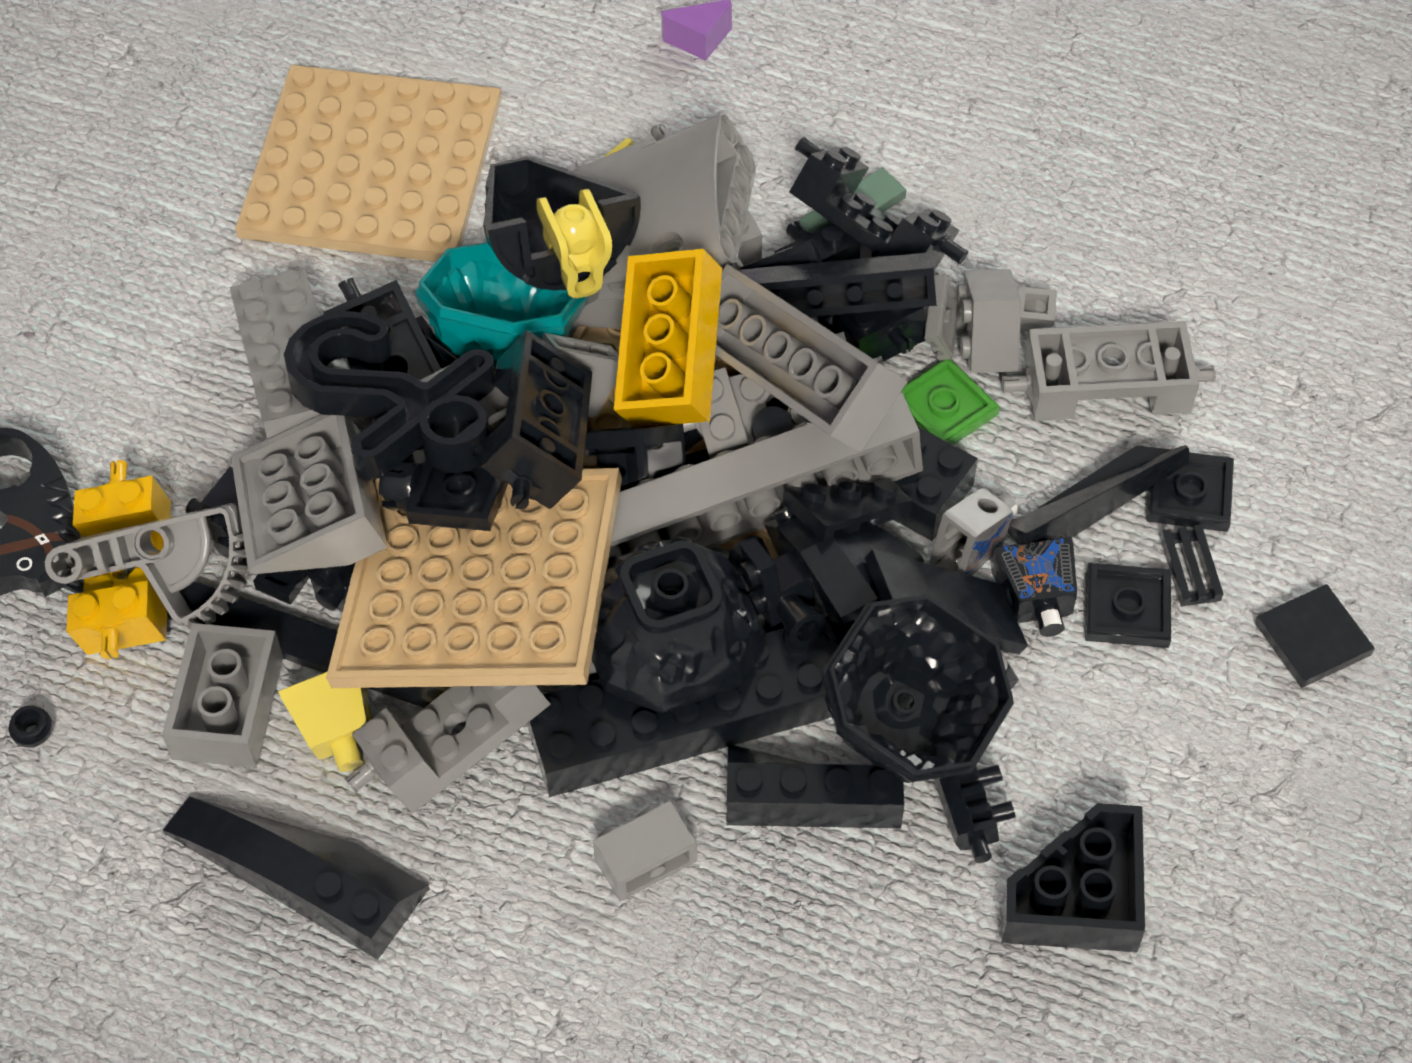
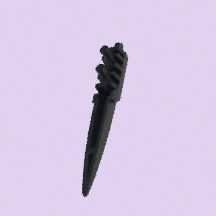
(970, 814)

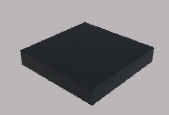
(1195, 494)
(1128, 605)
(1314, 635)

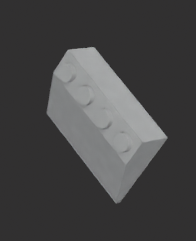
(305, 499)

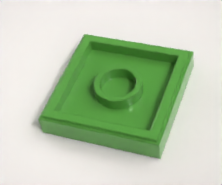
(948, 402)

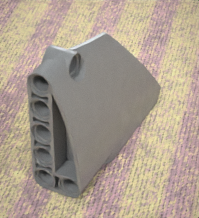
(689, 190)

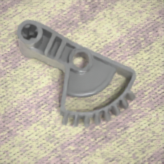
(170, 570)

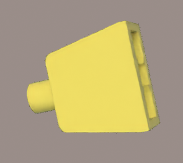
(329, 718)

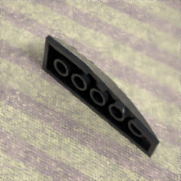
(305, 870)

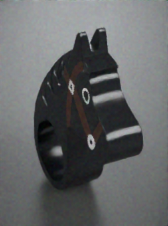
(33, 519)

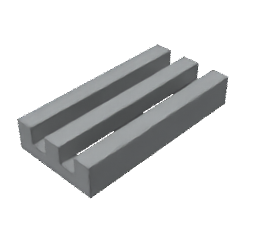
(943, 319)

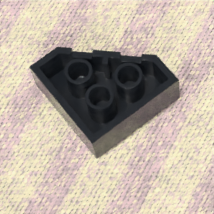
(1082, 886)

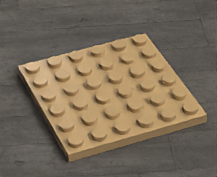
(370, 163)
(478, 602)

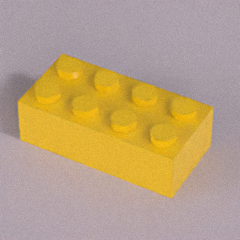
(668, 338)

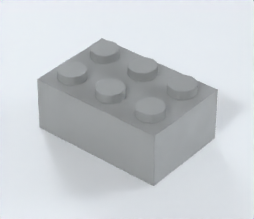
(223, 695)

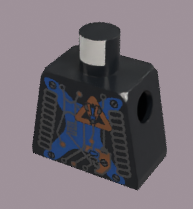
(1038, 581)

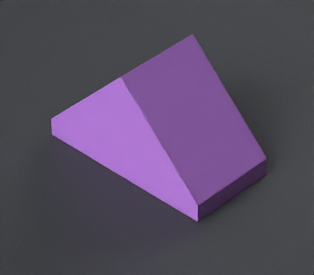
(697, 27)

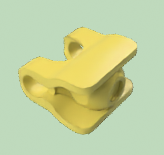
(578, 241)

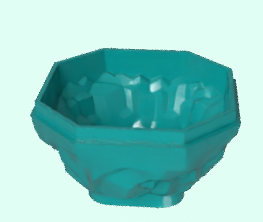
(487, 308)

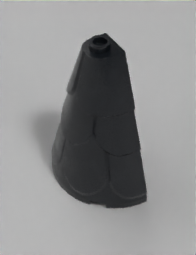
(517, 231)

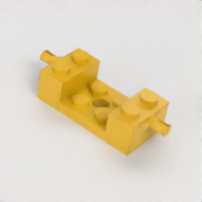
(111, 610)

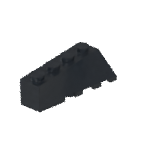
(794, 793)

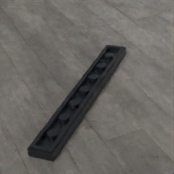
(298, 638)

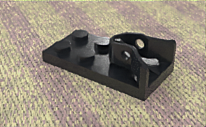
(633, 450)

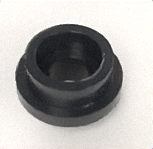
(26, 717)

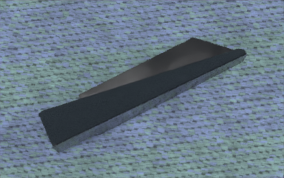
(1099, 494)

